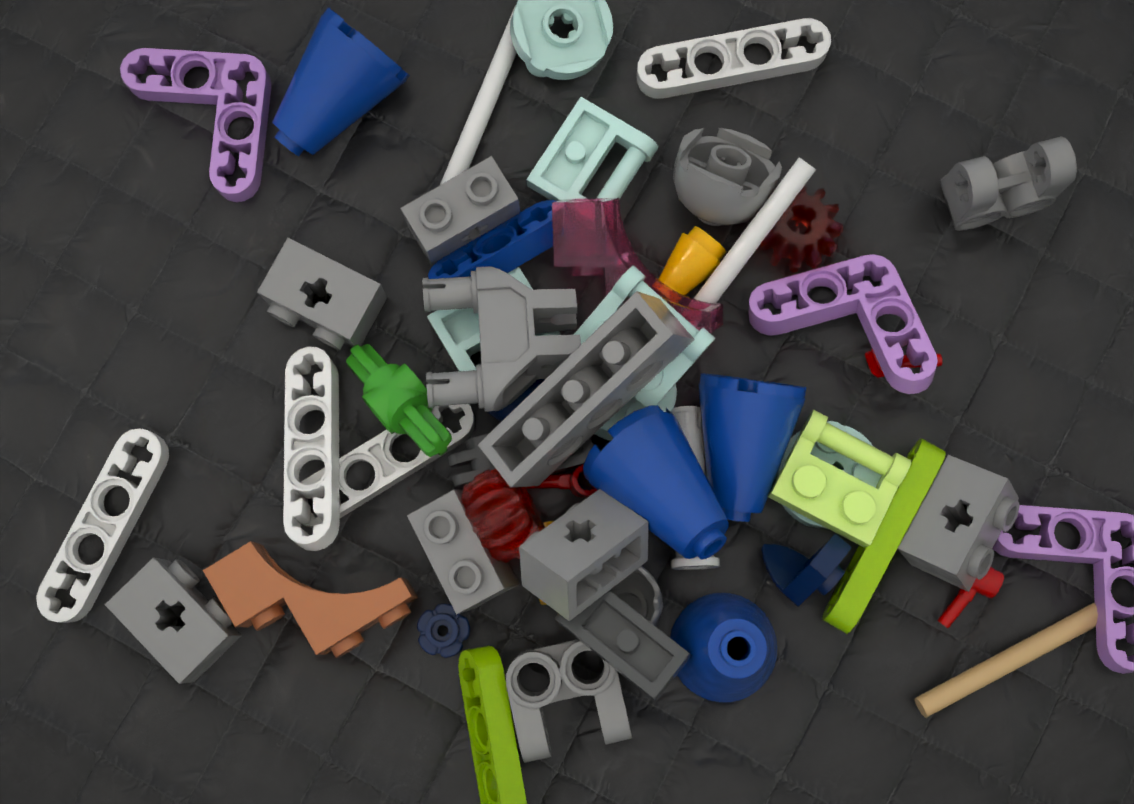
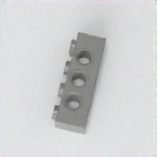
(585, 391)

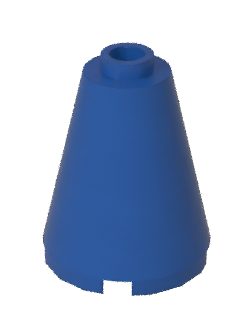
(333, 85)
(745, 438)
(661, 480)
(705, 631)

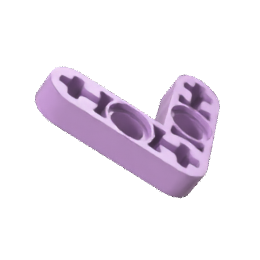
(219, 90)
(866, 301)
(1093, 549)

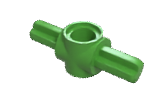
(398, 400)

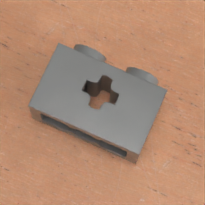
(461, 210)
(300, 275)
(956, 497)
(584, 554)
(457, 556)
(146, 612)

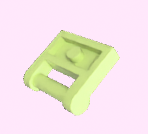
(831, 494)

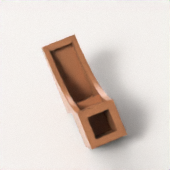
(257, 588)

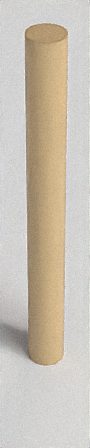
(1007, 661)

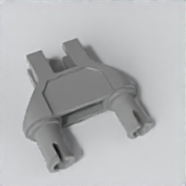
(507, 325)

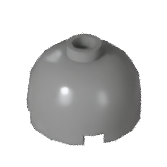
(724, 176)

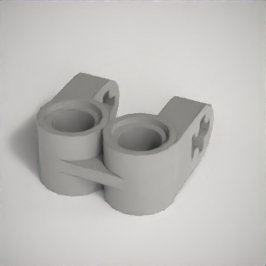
(1010, 187)
(563, 685)

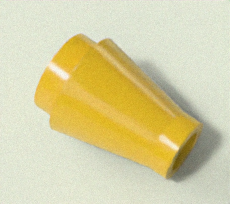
(691, 261)

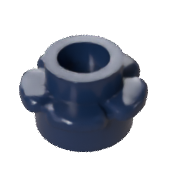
(446, 645)

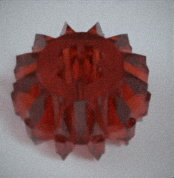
(817, 238)
(500, 514)

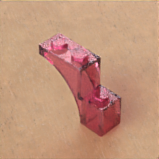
(592, 236)

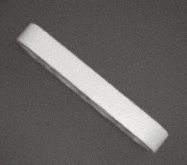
(730, 50)
(301, 448)
(387, 469)
(111, 529)

